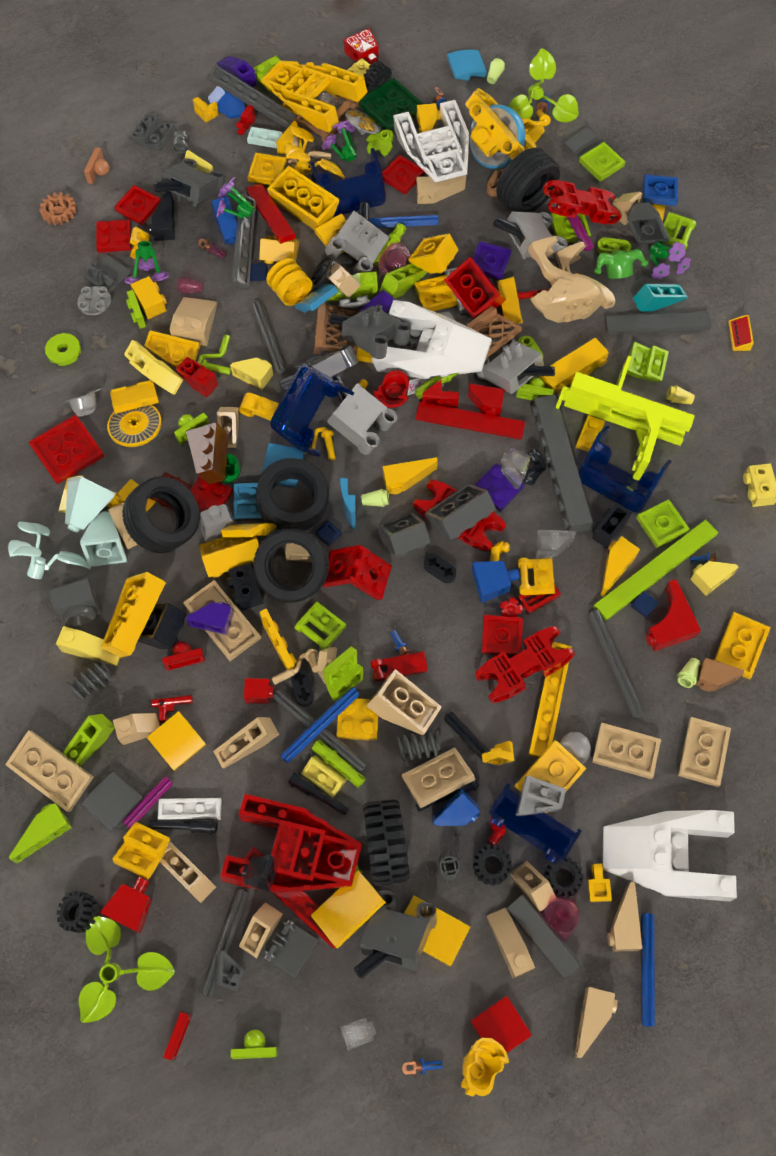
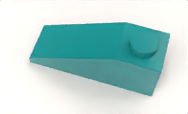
(657, 296)

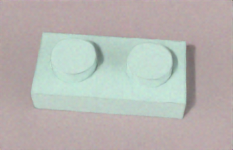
(263, 137)

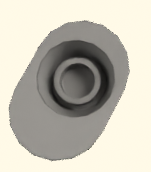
(85, 404)

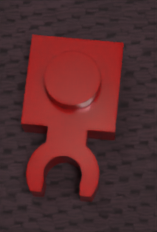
(247, 119)

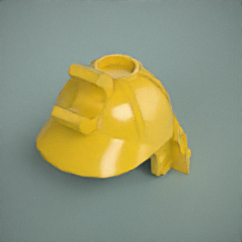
(481, 1065)

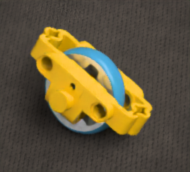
(496, 131)

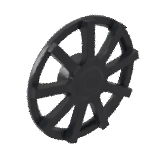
(322, 271)

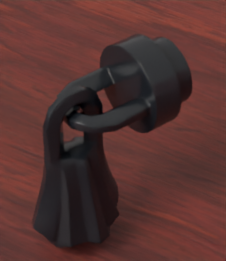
(533, 473)

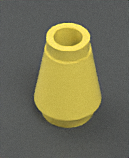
(678, 395)

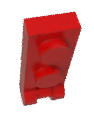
(405, 664)

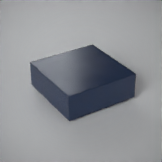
(258, 272)
(328, 533)
(645, 604)

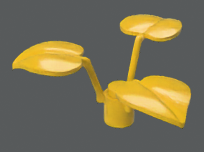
(295, 152)

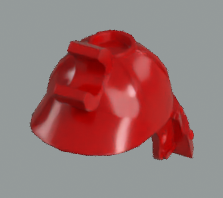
(393, 389)

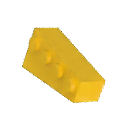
(132, 613)

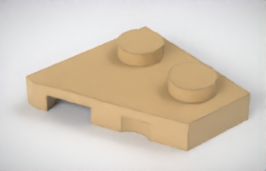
(325, 658)

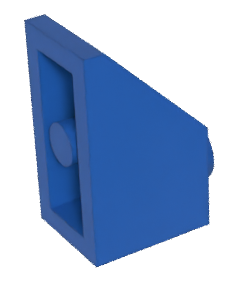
(457, 811)

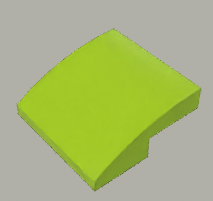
(647, 362)
(343, 673)

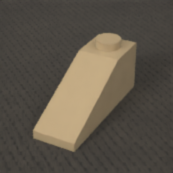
(431, 192)
(343, 280)
(246, 741)
(187, 873)
(625, 929)
(510, 943)
(595, 1014)

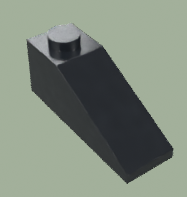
(163, 219)
(260, 872)

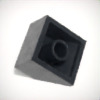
(162, 626)

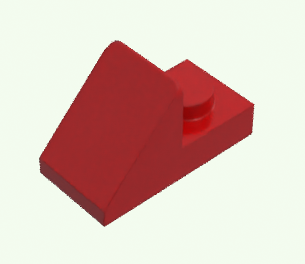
(443, 398)

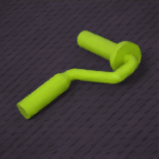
(216, 368)

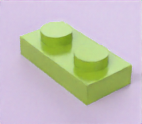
(136, 314)

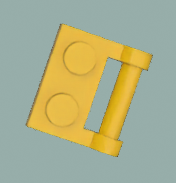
(542, 576)

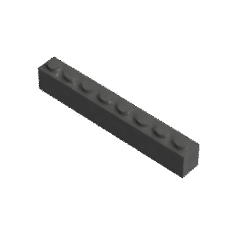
(561, 465)

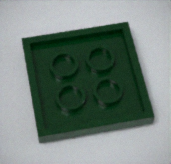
(387, 101)

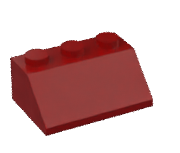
(473, 288)

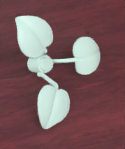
(38, 563)

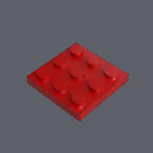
(66, 449)

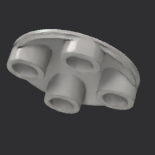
(93, 300)
(347, 303)

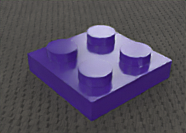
(492, 259)
(498, 487)

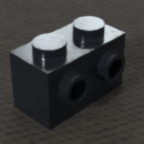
(611, 526)
(245, 586)

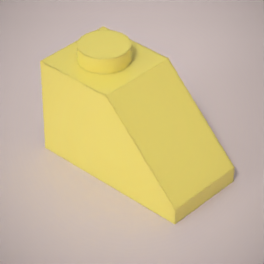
(253, 371)
(711, 575)

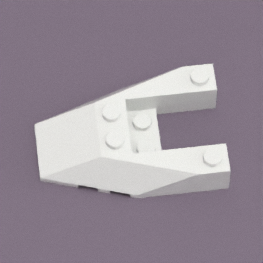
(438, 151)
(442, 348)
(655, 853)

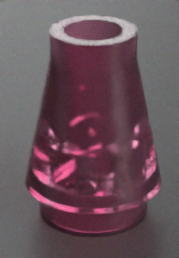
(188, 285)

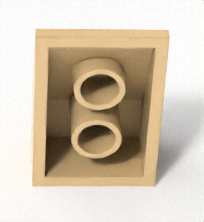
(193, 320)
(404, 704)

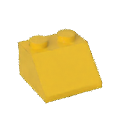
(273, 251)
(434, 253)

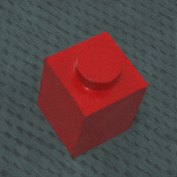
(258, 691)

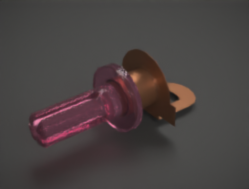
(211, 248)

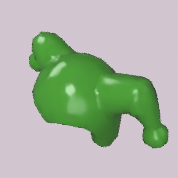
(619, 263)

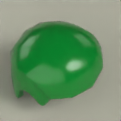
(233, 469)

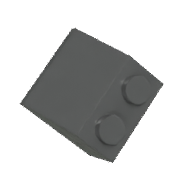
(647, 224)
(405, 534)

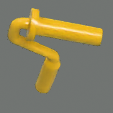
(544, 119)
(327, 434)

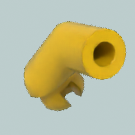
(498, 549)

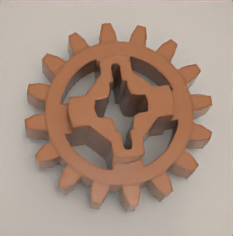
(58, 208)

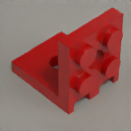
(353, 567)

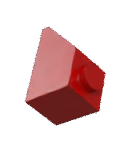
(486, 398)

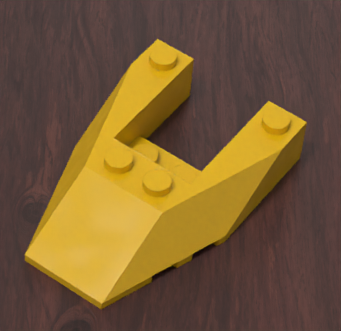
(301, 84)

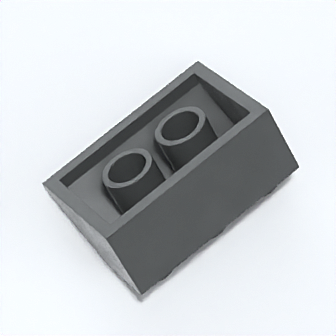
(461, 511)

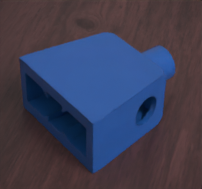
(493, 579)

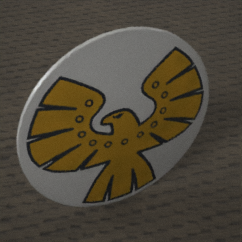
(362, 122)

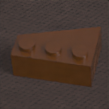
(209, 451)

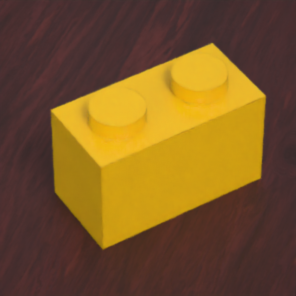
(149, 298)

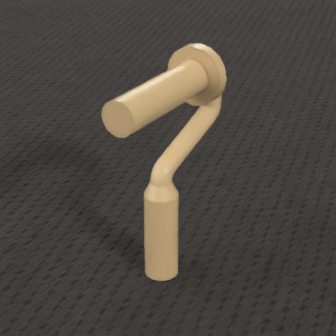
(317, 154)
(310, 655)

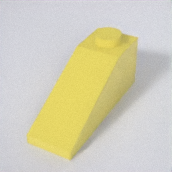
(85, 646)

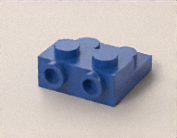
(660, 190)

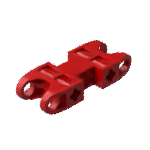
(573, 201)
(474, 535)
(536, 657)

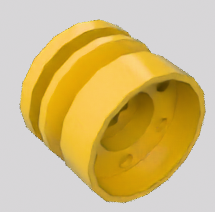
(289, 281)

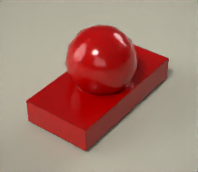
(183, 656)

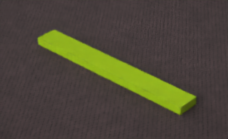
(655, 570)

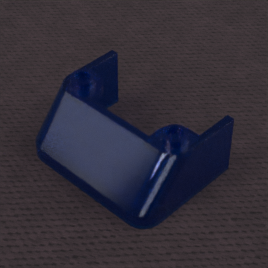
(356, 189)
(301, 404)
(613, 481)
(537, 829)

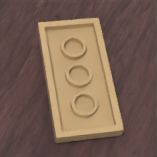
(240, 633)
(49, 771)

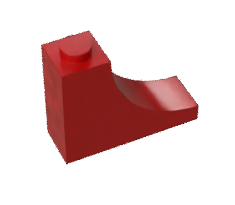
(677, 625)

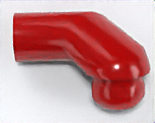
(497, 834)

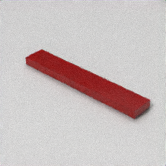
(271, 214)
(470, 420)
(297, 902)

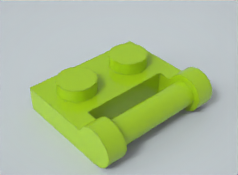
(673, 224)
(324, 621)

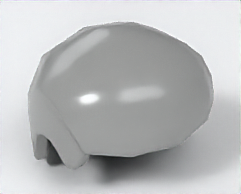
(577, 745)

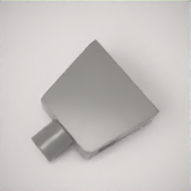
(215, 520)

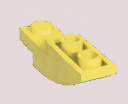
(153, 368)

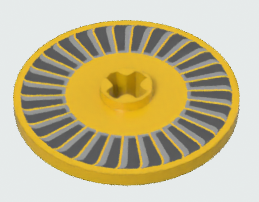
(125, 434)

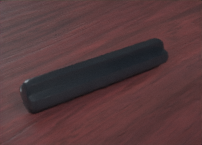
(468, 737)

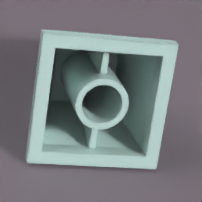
(84, 502)
(102, 542)

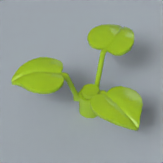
(543, 68)
(97, 1000)

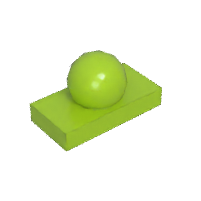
(533, 390)
(188, 423)
(254, 1043)

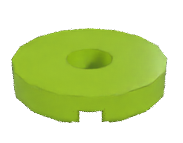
(60, 341)

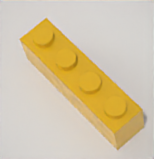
(581, 360)

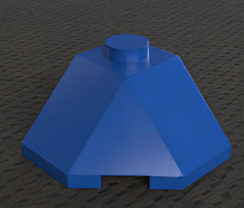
(227, 103)

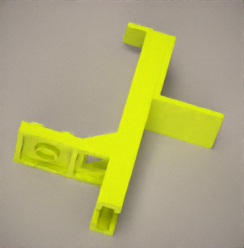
(628, 410)

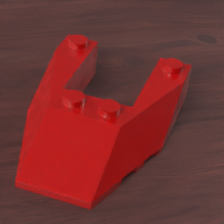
(305, 850)

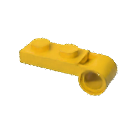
(257, 405)

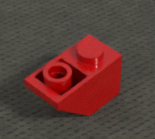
(197, 376)

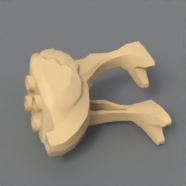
(571, 294)

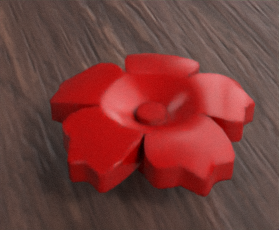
(511, 609)

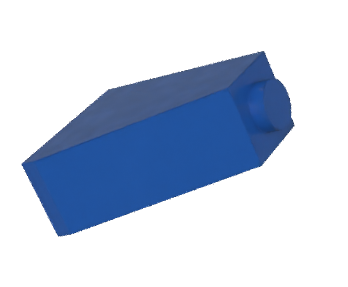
(225, 222)

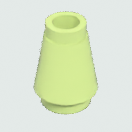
(496, 68)
(376, 498)
(688, 675)

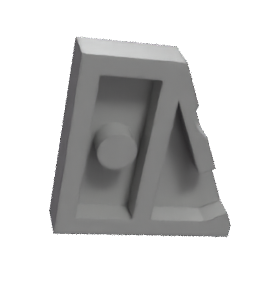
(539, 797)

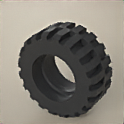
(386, 842)

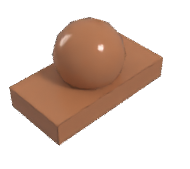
(96, 166)

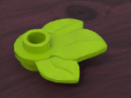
(380, 141)

